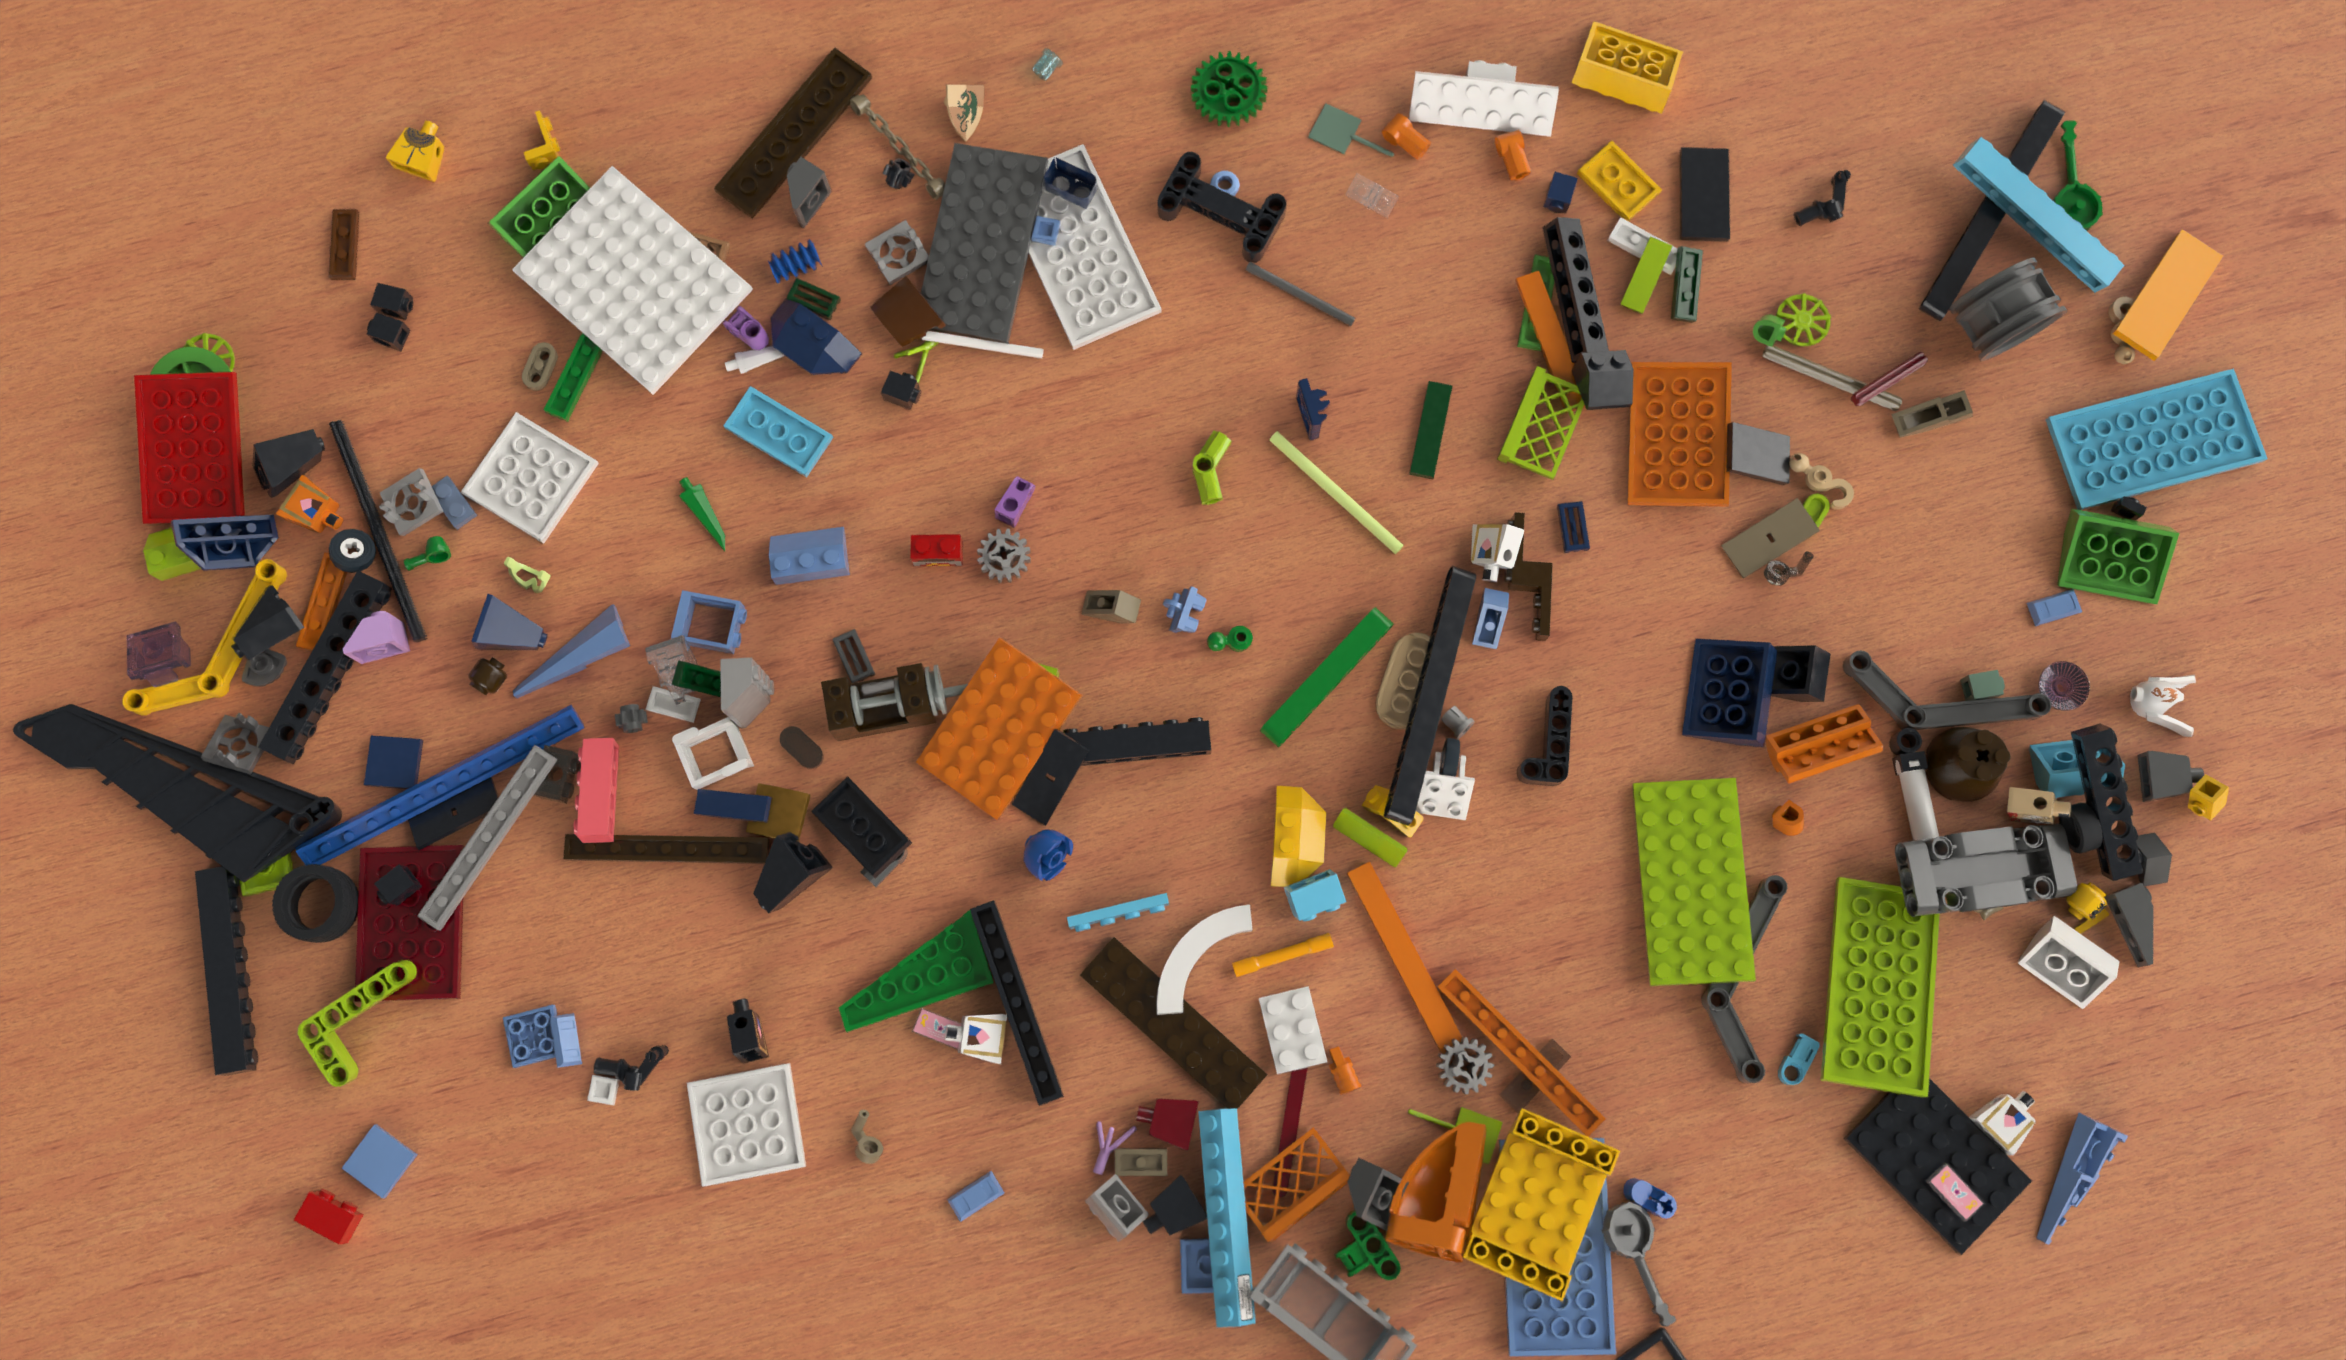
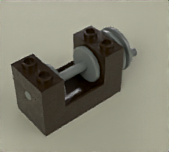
(886, 703)

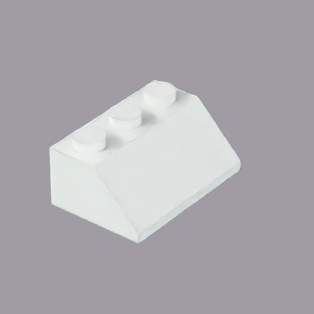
(2069, 962)

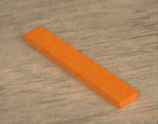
(1548, 331)

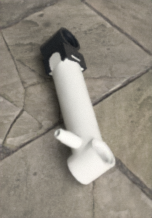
(1911, 770)

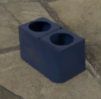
(1071, 173)

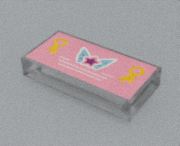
(933, 1027)
(1955, 1192)

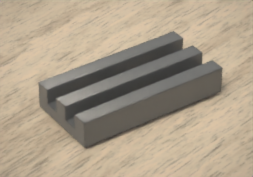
(862, 675)

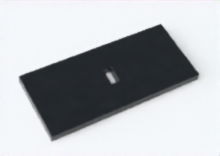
(1060, 759)
(439, 820)

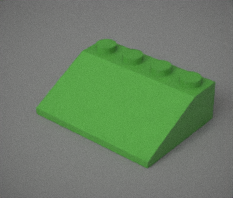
(539, 206)
(2115, 556)

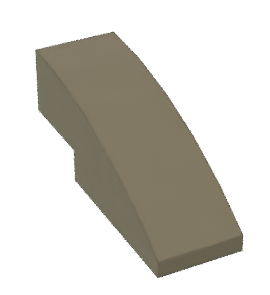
(1932, 414)

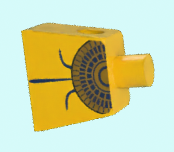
(418, 152)

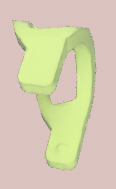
(514, 567)

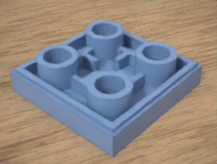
(530, 1036)

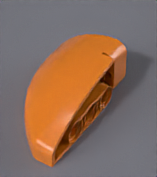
(1440, 1195)

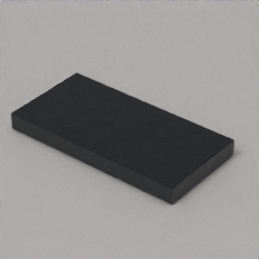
(1704, 194)
(861, 827)

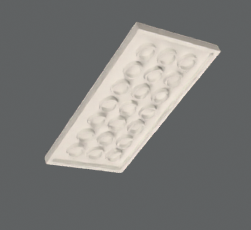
(1092, 267)

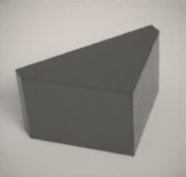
(2155, 860)

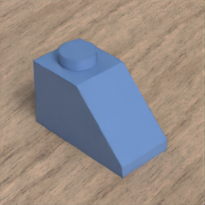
(1490, 618)

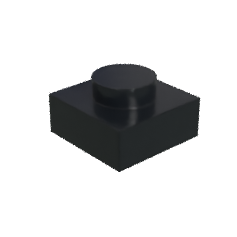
(2128, 508)

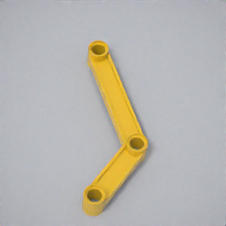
(223, 663)

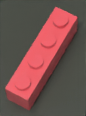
(597, 790)

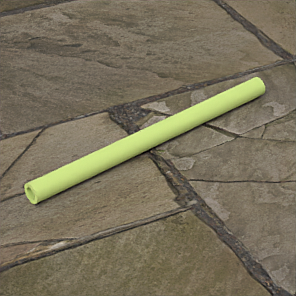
(1336, 492)

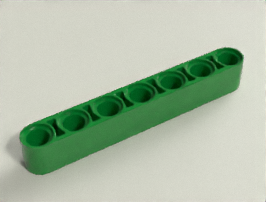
(1326, 677)

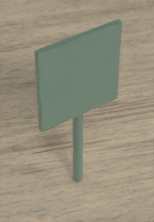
(1337, 129)

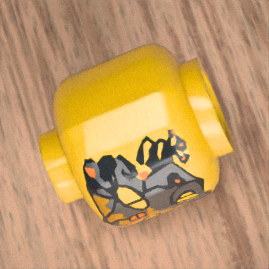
(2086, 901)

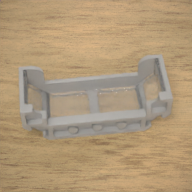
(1326, 1312)

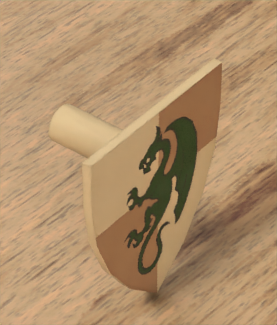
(964, 107)

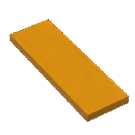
(2167, 295)

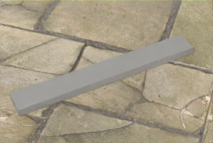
(487, 838)

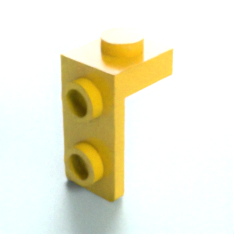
(542, 156)
(1376, 803)

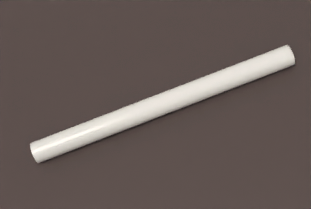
(983, 344)

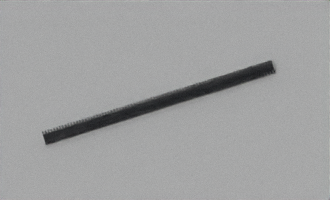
(377, 530)

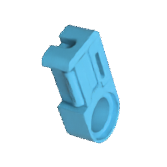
(1800, 1058)

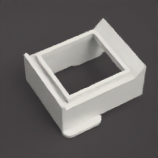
(693, 736)

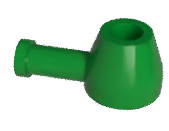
(435, 552)

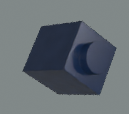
(1560, 192)

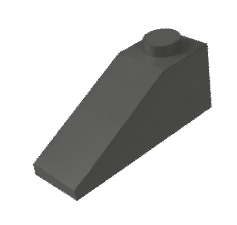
(2134, 917)

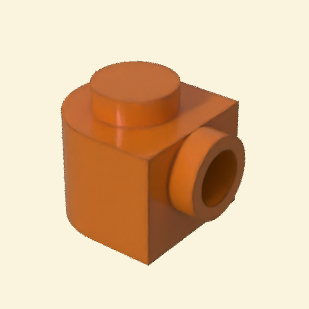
(1789, 818)

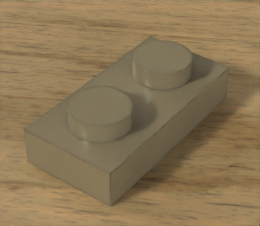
(1141, 1161)

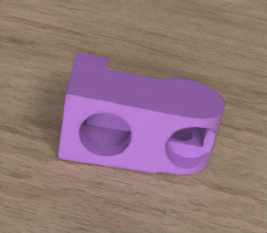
(1014, 501)

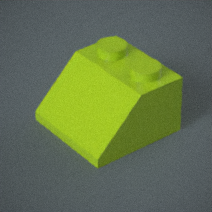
(164, 558)

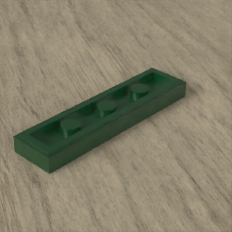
(1430, 430)

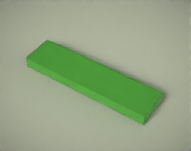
(1527, 336)

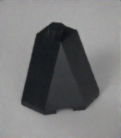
(285, 459)
(265, 625)
(788, 871)

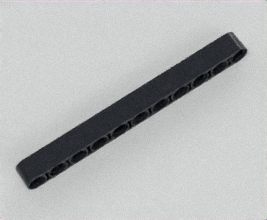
(1988, 215)
(1429, 696)

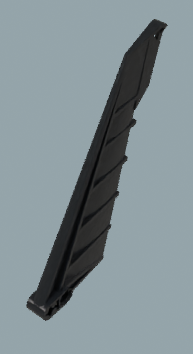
(211, 819)

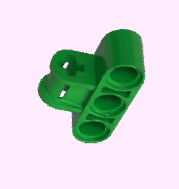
(1360, 1254)

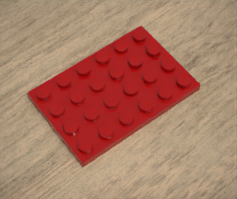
(189, 446)

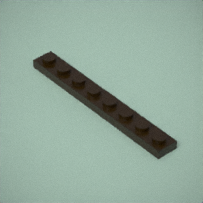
(670, 849)

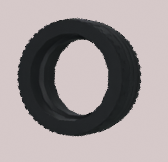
(289, 892)

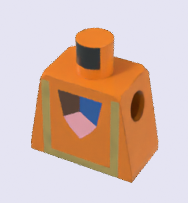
(310, 507)

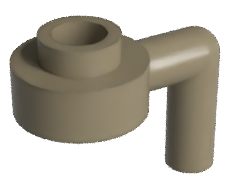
(868, 1148)

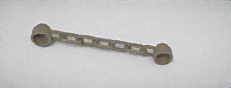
(860, 105)

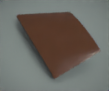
(906, 313)

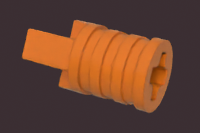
(1343, 1072)

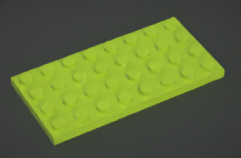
(1693, 882)
(1879, 991)

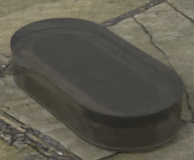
(801, 747)

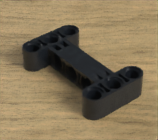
(1221, 207)

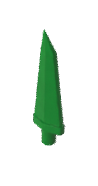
(698, 503)

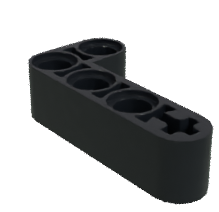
(1552, 735)

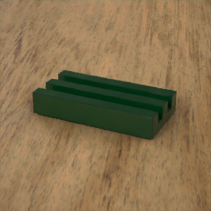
(823, 313)

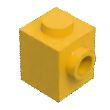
(2208, 797)

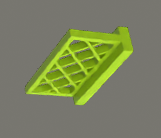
(1522, 421)

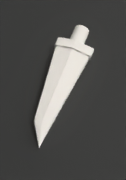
(751, 359)

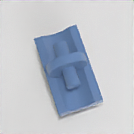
(1180, 610)

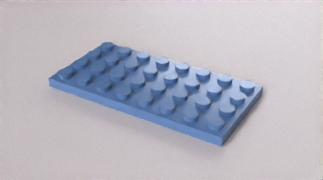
(1585, 1316)

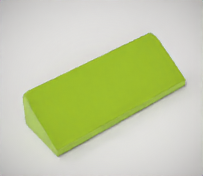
(1370, 837)

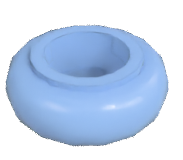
(1228, 176)

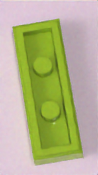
(1646, 275)

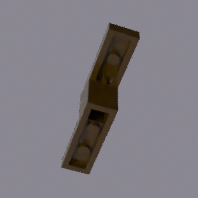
(1532, 578)

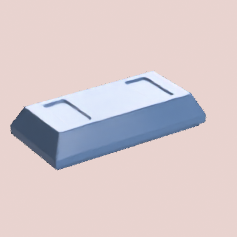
(2054, 607)
(565, 1040)
(975, 1196)

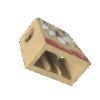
(2024, 805)

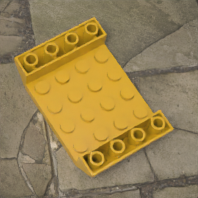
(1539, 1203)

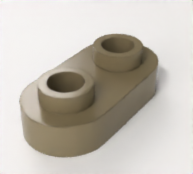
(537, 367)

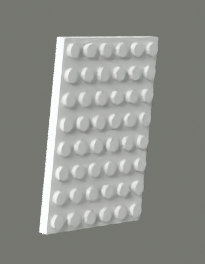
(632, 280)

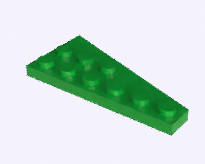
(932, 973)

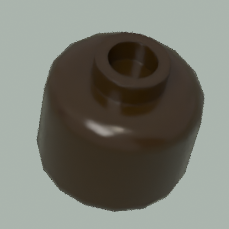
(487, 676)

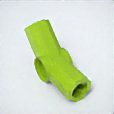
(1207, 480)

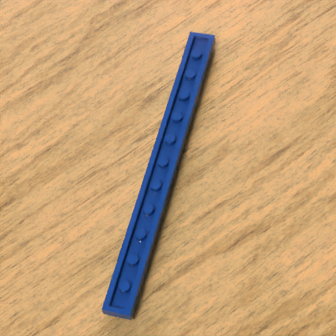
(439, 787)

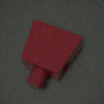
(1170, 1120)

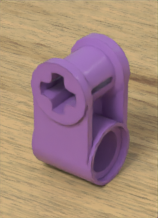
(744, 326)

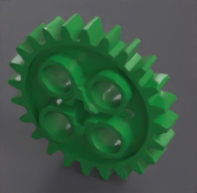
(1229, 89)

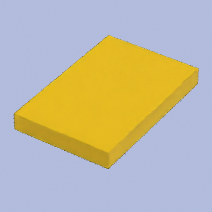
(1619, 181)

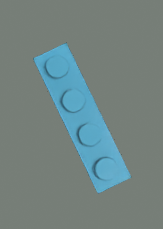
(1107, 915)

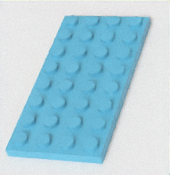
(2156, 439)

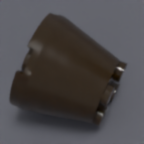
(1966, 763)

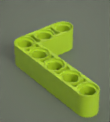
(348, 1011)

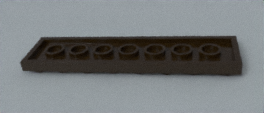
(793, 132)
(1182, 1036)

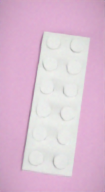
(1483, 103)

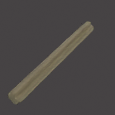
(1827, 375)

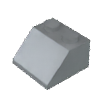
(1116, 1208)

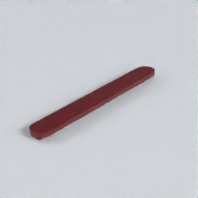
(1290, 1124)

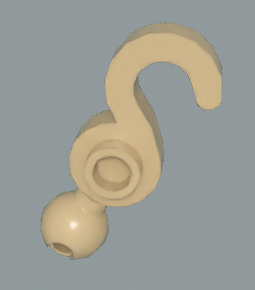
(2124, 353)
(1820, 479)

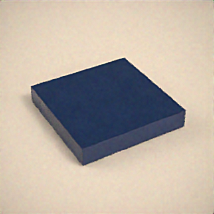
(393, 762)

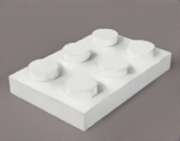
(1292, 1030)

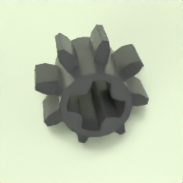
(631, 718)

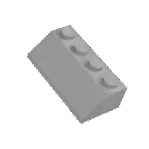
(744, 690)

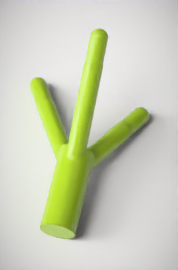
(925, 348)

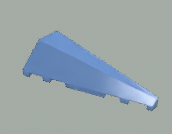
(594, 642)
(2083, 1159)

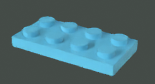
(778, 431)

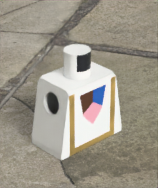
(1495, 548)
(980, 1036)
(2006, 1120)

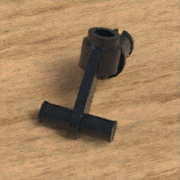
(1831, 209)
(631, 1076)

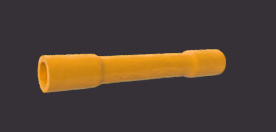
(1255, 963)

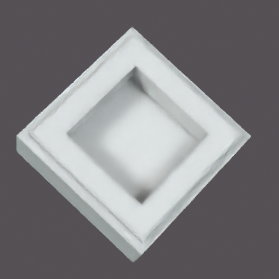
(603, 1090)

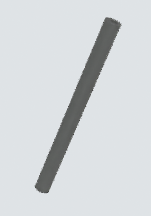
(1300, 294)

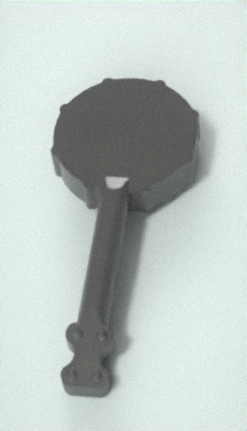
(1630, 1234)

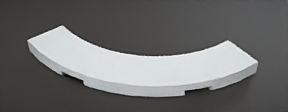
(1191, 948)

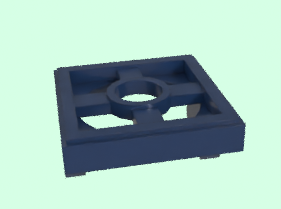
(1310, 406)

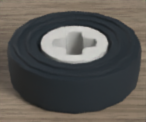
(356, 561)

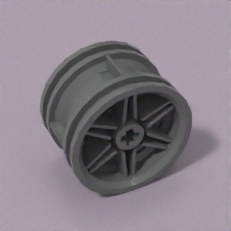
(2008, 309)

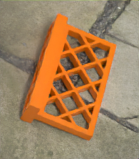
(1305, 1204)

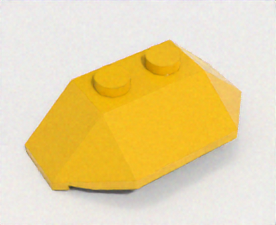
(1297, 836)

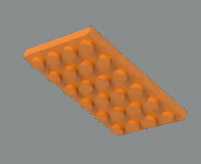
(1679, 434)
(998, 728)

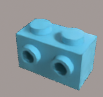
(1315, 895)

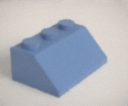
(808, 556)

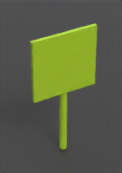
(1465, 1115)

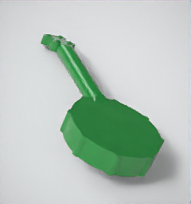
(2077, 199)

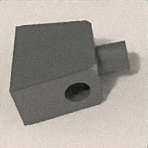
(2166, 775)

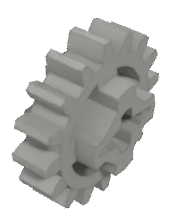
(1013, 554)
(1476, 1061)

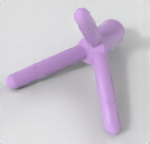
(1105, 1150)

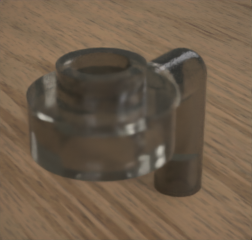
(1779, 573)

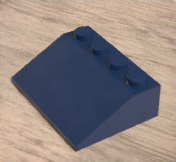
(1730, 691)

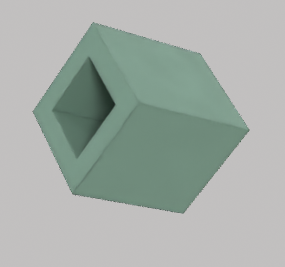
(1982, 685)

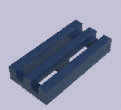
(1576, 547)

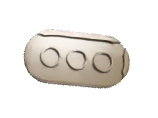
(1401, 680)

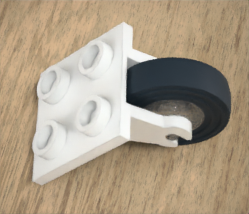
(1442, 791)

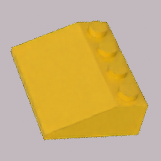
(1627, 67)

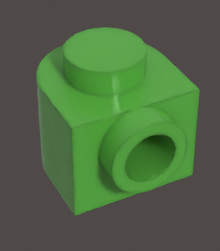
(1769, 330)

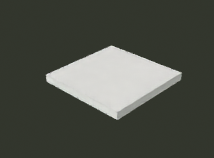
(529, 477)
(746, 1124)

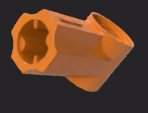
(1401, 132)
(1511, 148)

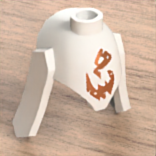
(2156, 696)

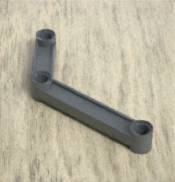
(1940, 715)
(1724, 1016)

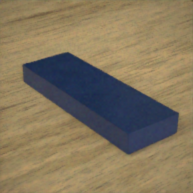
(732, 805)

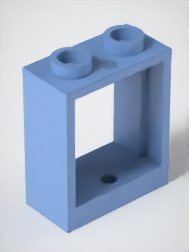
(685, 614)

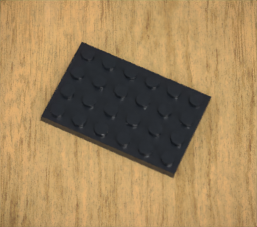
(1913, 1137)

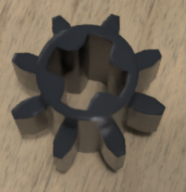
(898, 173)

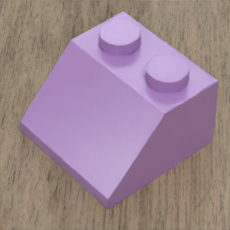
(377, 638)

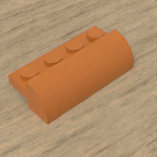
(1822, 744)

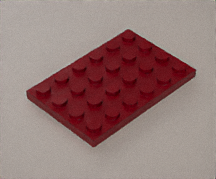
(396, 933)

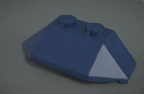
(811, 341)
(225, 541)

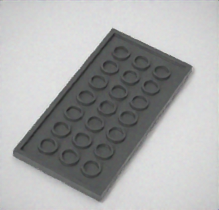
(983, 240)

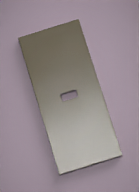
(1786, 526)

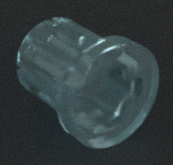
(1047, 64)

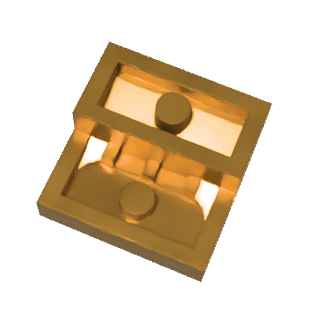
(785, 814)

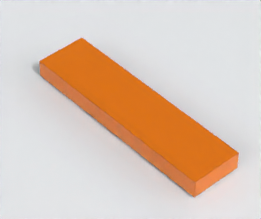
(321, 603)

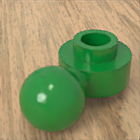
(1217, 641)

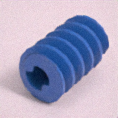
(794, 261)

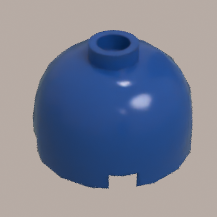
(1046, 852)

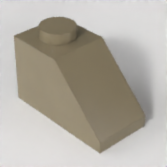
(1111, 606)

